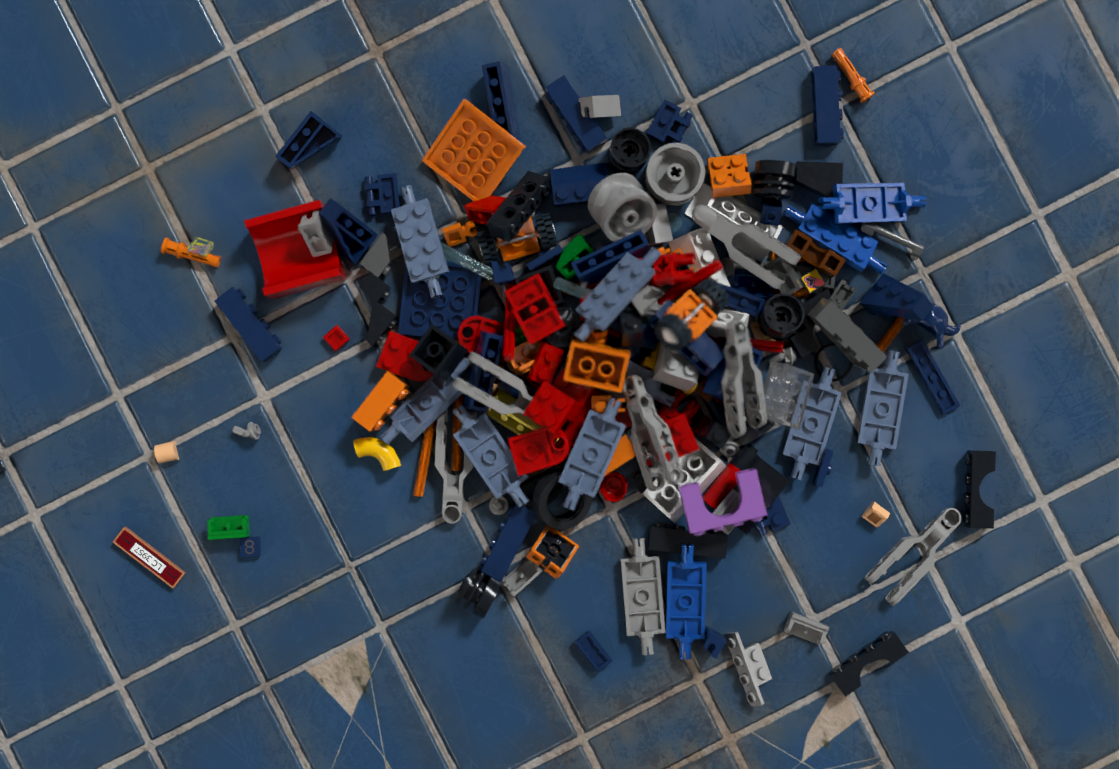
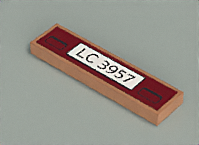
(149, 557)

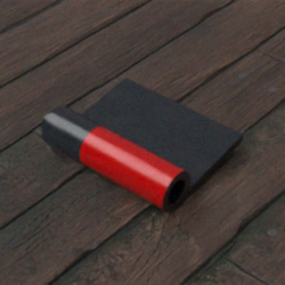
(770, 481)

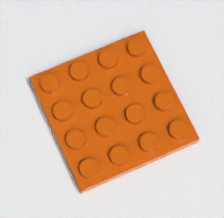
(473, 152)

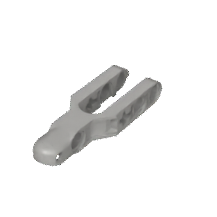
(725, 229)
(740, 363)
(518, 406)
(647, 429)
(453, 484)
(931, 538)

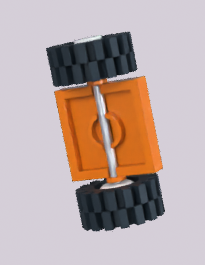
(522, 244)
(691, 315)

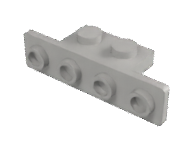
(750, 667)

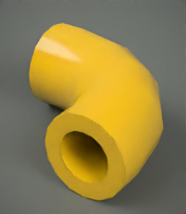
(379, 449)

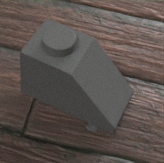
(378, 258)

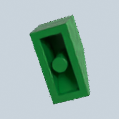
(573, 251)

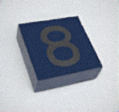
(250, 547)

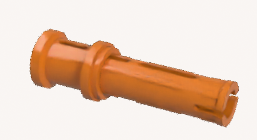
(857, 82)
(181, 250)

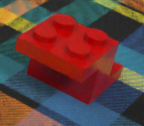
(534, 308)
(557, 403)
(681, 435)

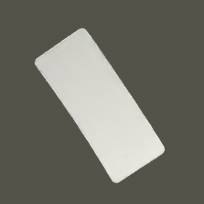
(702, 197)

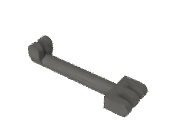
(871, 228)

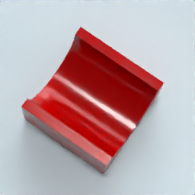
(285, 255)

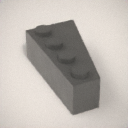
(846, 335)

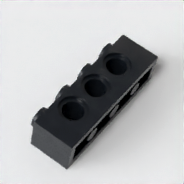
(518, 206)

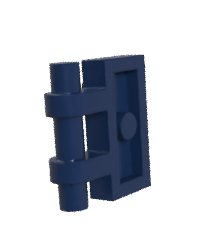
(664, 121)
(388, 193)
(775, 516)

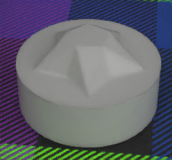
(499, 505)

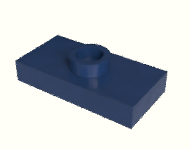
(544, 257)
(824, 468)
(593, 651)

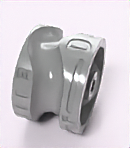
(688, 169)
(621, 206)

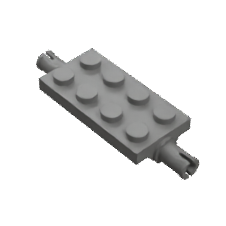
(642, 596)

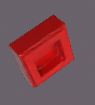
(336, 338)

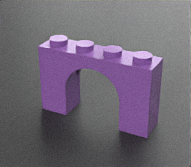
(749, 506)

